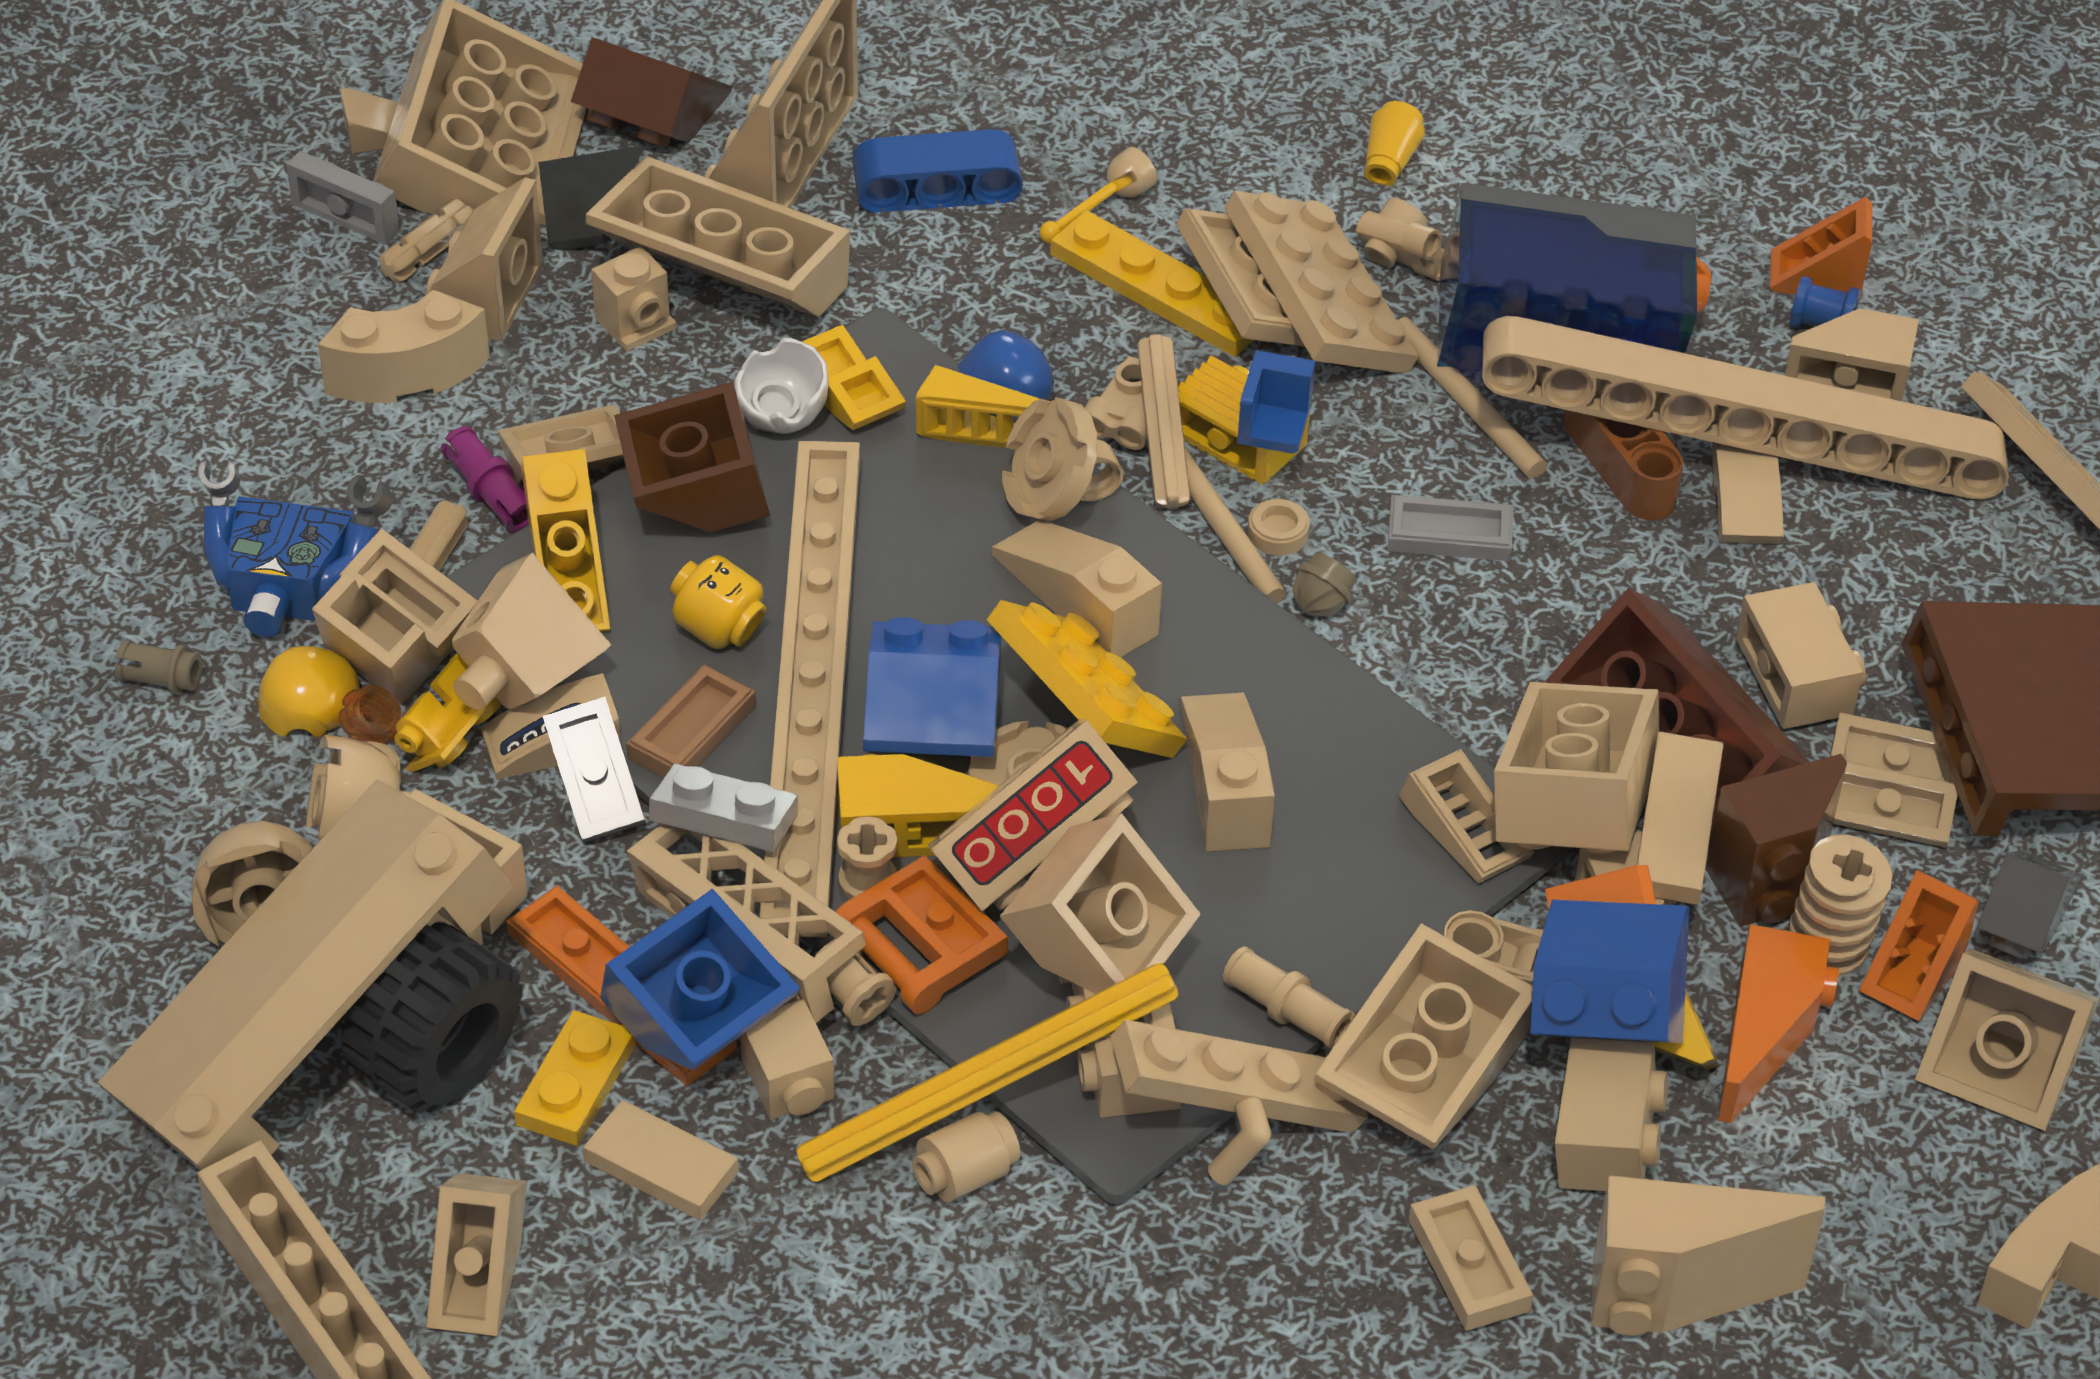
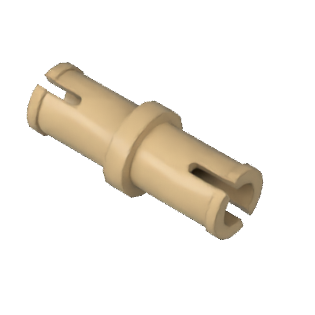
(1287, 996)

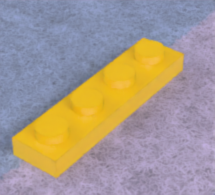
(1148, 279)

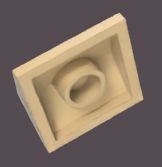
(588, 430)

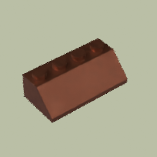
(1649, 648)

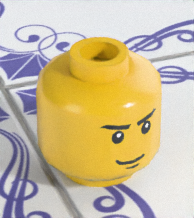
(717, 602)

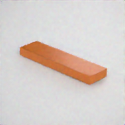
(577, 951)

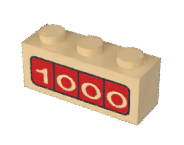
(1030, 812)

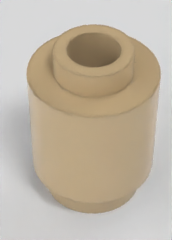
(965, 1155)

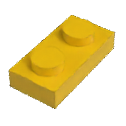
(575, 1078)

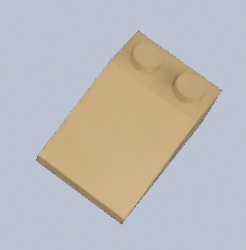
(1429, 1037)
(1696, 1251)

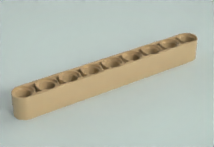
(1744, 407)

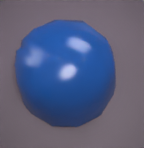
(1011, 363)

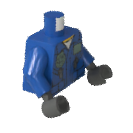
(281, 553)

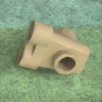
(1401, 237)
(1121, 408)

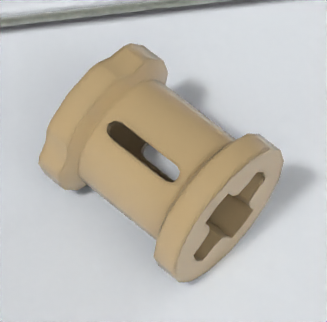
(867, 850)
(860, 989)

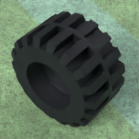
(433, 1019)

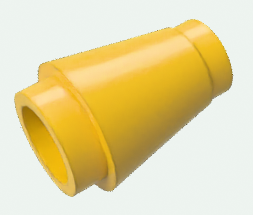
(1393, 139)

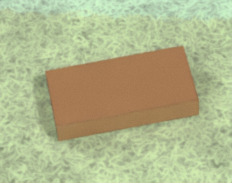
(691, 722)

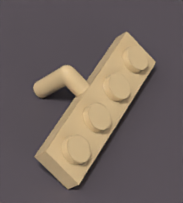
(1230, 1077)

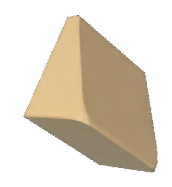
(366, 119)

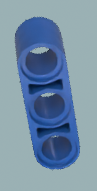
(936, 170)

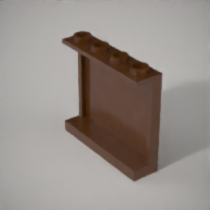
(2012, 703)

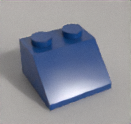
(932, 688)
(1611, 972)
(695, 983)

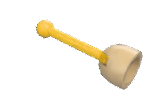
(1126, 176)

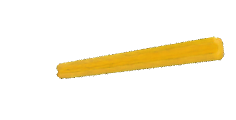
(986, 1072)

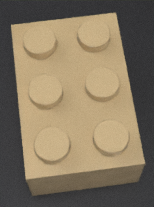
(1576, 767)

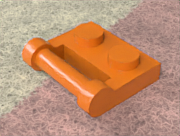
(936, 921)

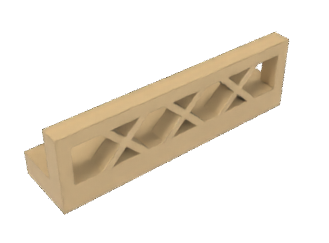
(674, 883)

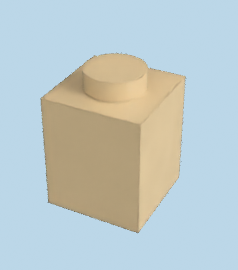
(789, 1061)

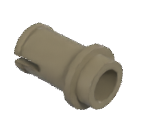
(171, 668)

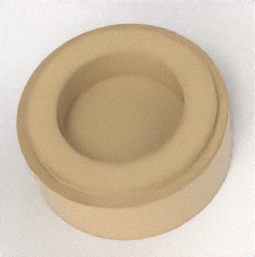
(1278, 527)

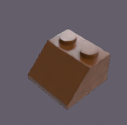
(645, 92)
(693, 460)
(1767, 837)

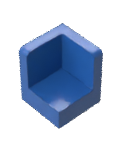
(1276, 402)

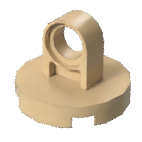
(1056, 461)

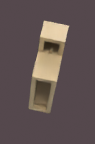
(2050, 1245)

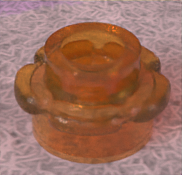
(378, 705)

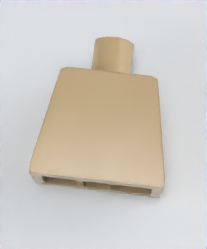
(522, 638)

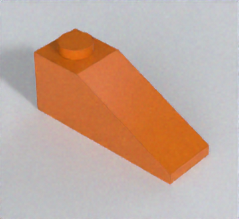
(1775, 1009)

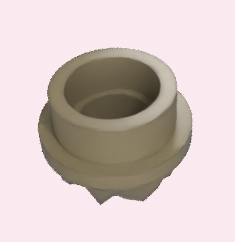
(1322, 586)

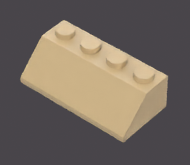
(727, 235)

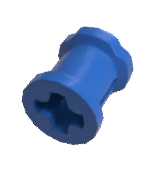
(1819, 304)

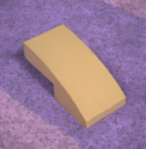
(1747, 496)

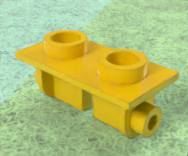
(436, 729)

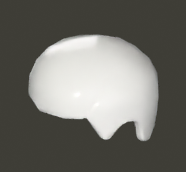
(782, 387)

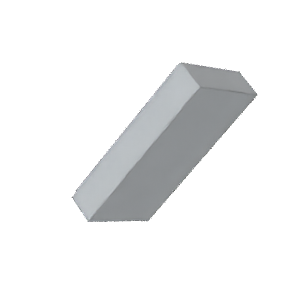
(1450, 528)

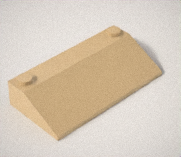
(300, 970)

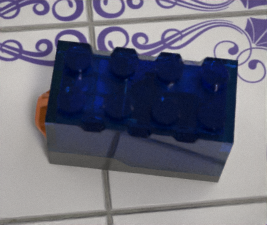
(1569, 266)

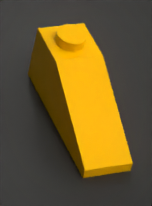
(908, 795)

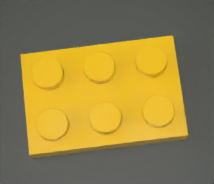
(1088, 678)

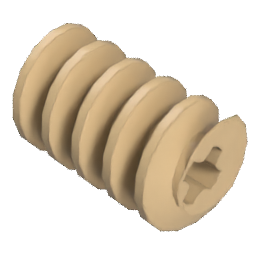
(1843, 898)

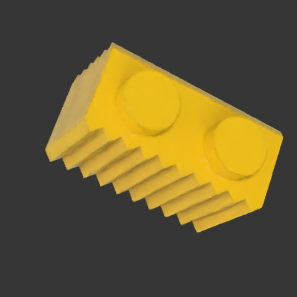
(1211, 420)

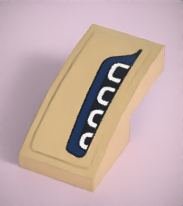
(519, 738)

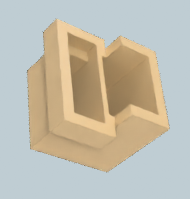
(392, 616)

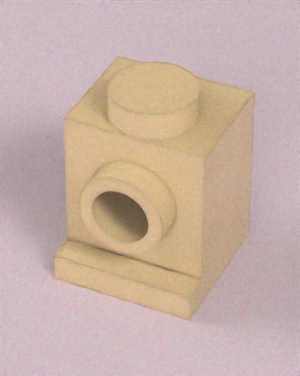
(632, 298)

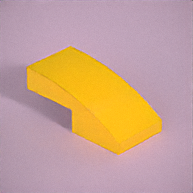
(857, 387)

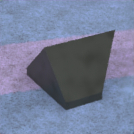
(575, 186)

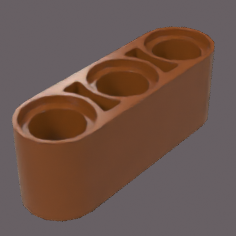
(1632, 460)

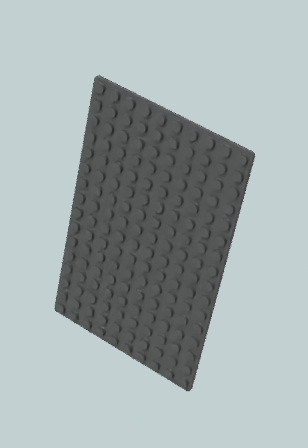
(1345, 854)

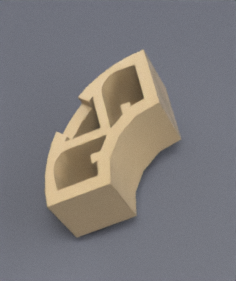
(404, 349)

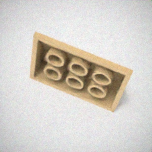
(797, 109)
(478, 112)

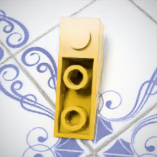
(565, 528)

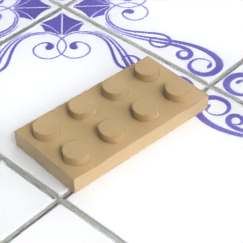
(1321, 282)

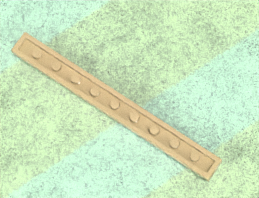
(814, 663)

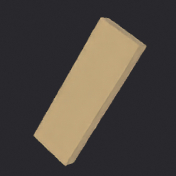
(1680, 815)

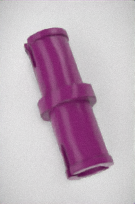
(487, 477)

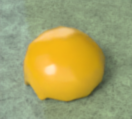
(305, 690)

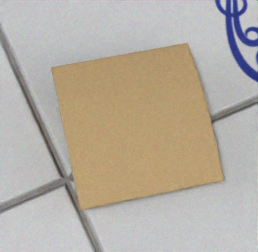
(1894, 781)

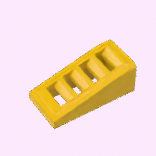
(959, 408)

